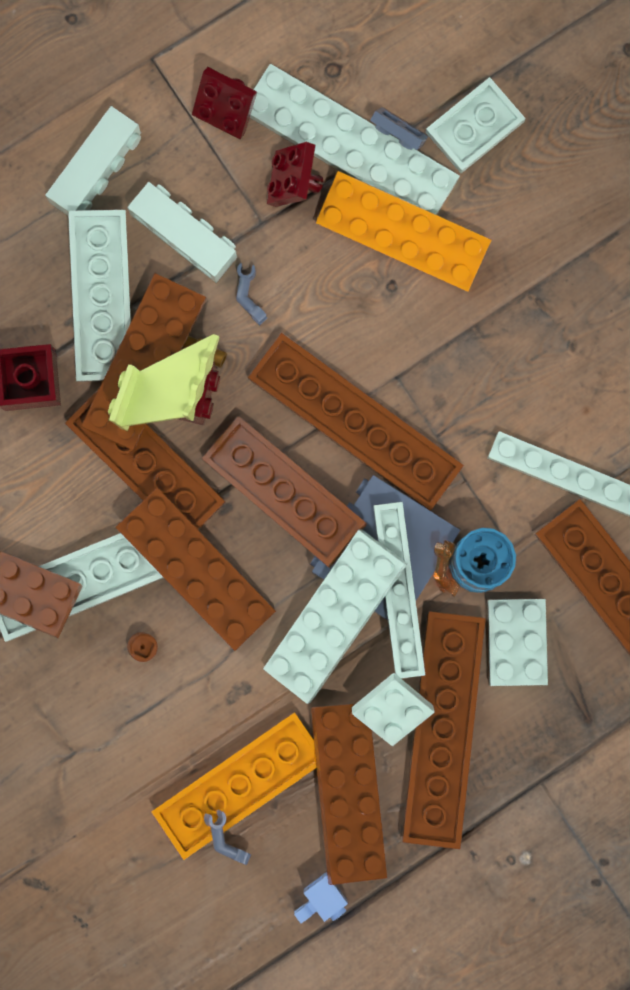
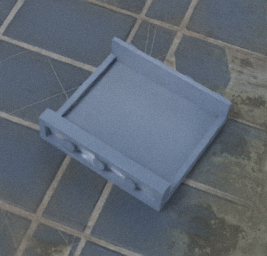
(422, 530)

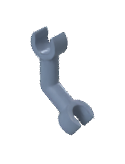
(242, 298)
(219, 841)

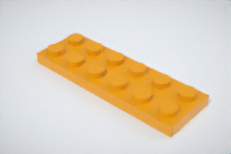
(403, 231)
(238, 785)

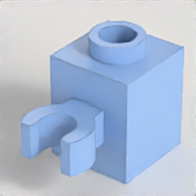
(322, 898)

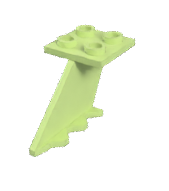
(165, 388)

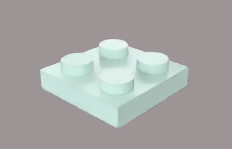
(393, 709)

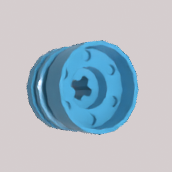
(495, 551)

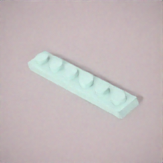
(561, 473)
(401, 596)

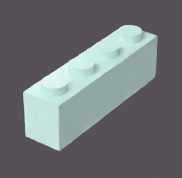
(95, 162)
(182, 231)

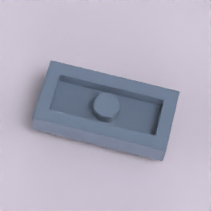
(391, 124)

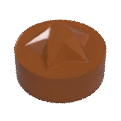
(142, 647)

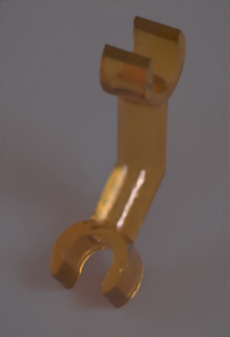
(444, 553)

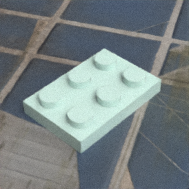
(475, 125)
(517, 642)

